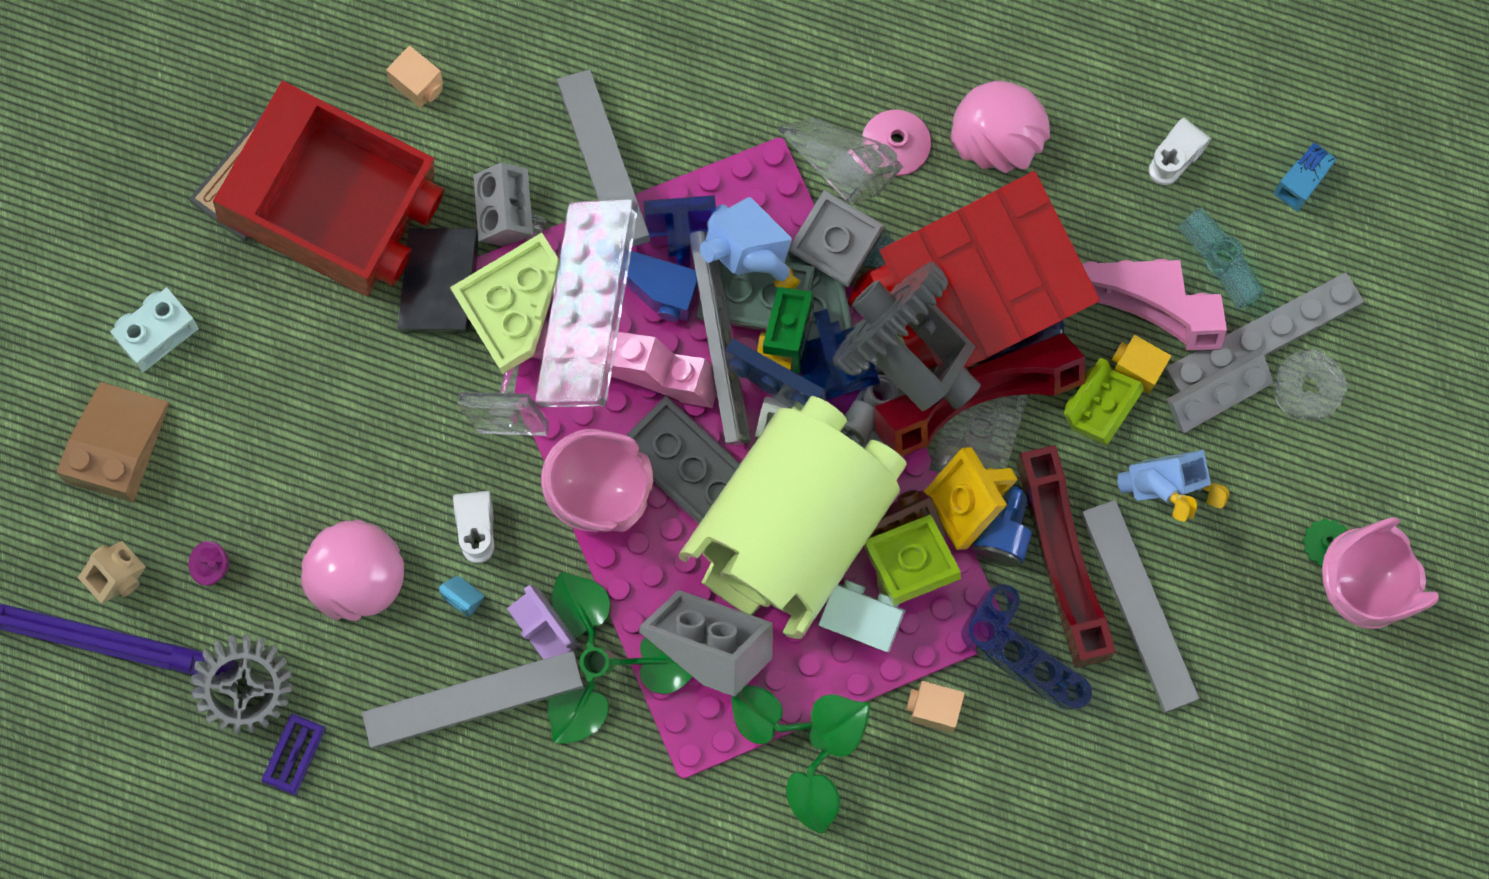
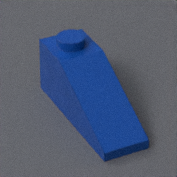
(662, 286)

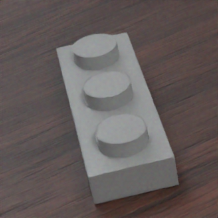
(1220, 391)

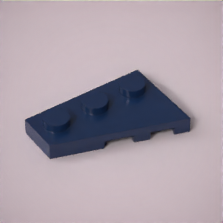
(770, 376)

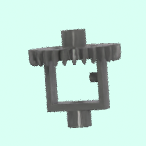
(886, 316)

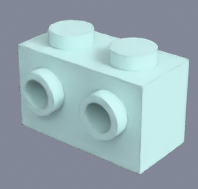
(153, 329)
(862, 616)

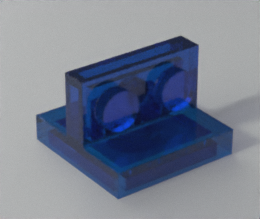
(678, 219)
(819, 364)

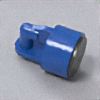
(1005, 538)

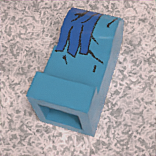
(1304, 176)

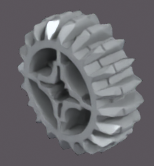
(255, 685)

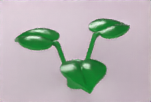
(583, 712)
(834, 728)

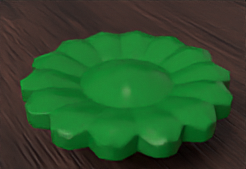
(1320, 537)

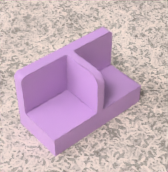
(542, 624)

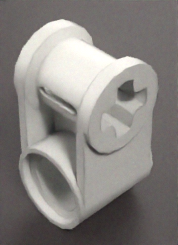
(1179, 149)
(475, 520)

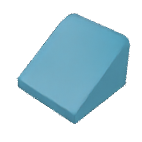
(461, 595)

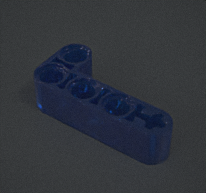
(1029, 654)

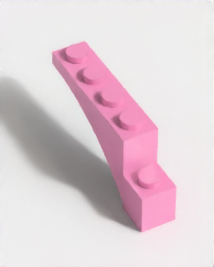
(1158, 295)
(653, 366)

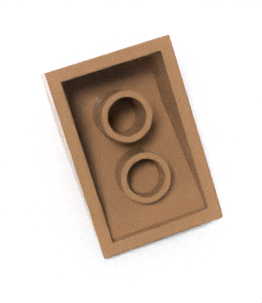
(113, 442)

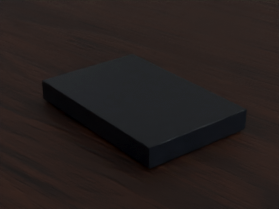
(436, 263)

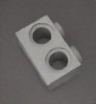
(503, 204)

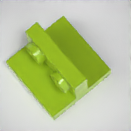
(911, 560)

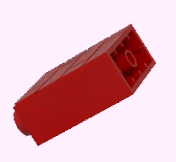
(328, 191)
(1003, 265)

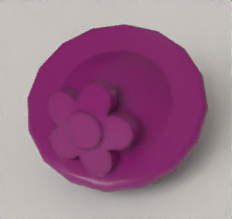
(208, 563)

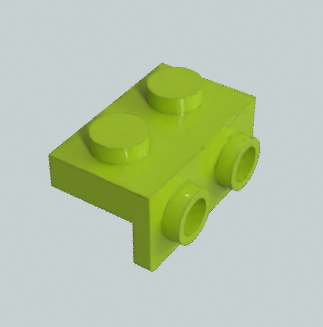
(1102, 402)

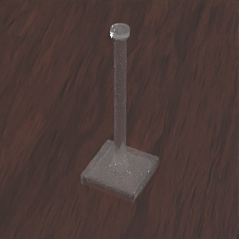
(506, 411)

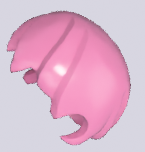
(1000, 126)
(352, 570)

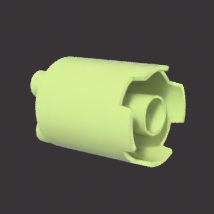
(795, 514)

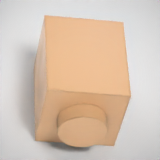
(415, 77)
(935, 706)

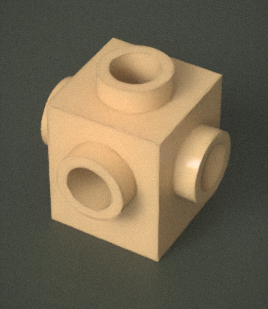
(112, 572)

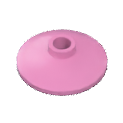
(917, 141)

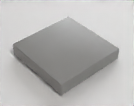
(836, 238)

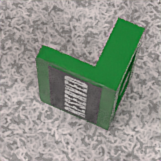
(790, 325)

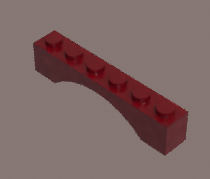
(1037, 369)
(1052, 518)

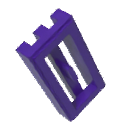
(306, 760)

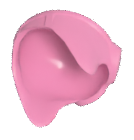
(597, 481)
(1375, 576)

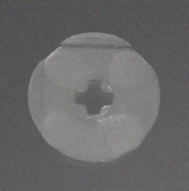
(1307, 405)

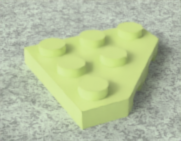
(511, 300)

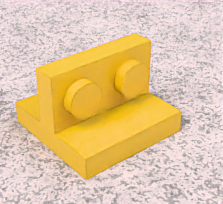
(969, 496)

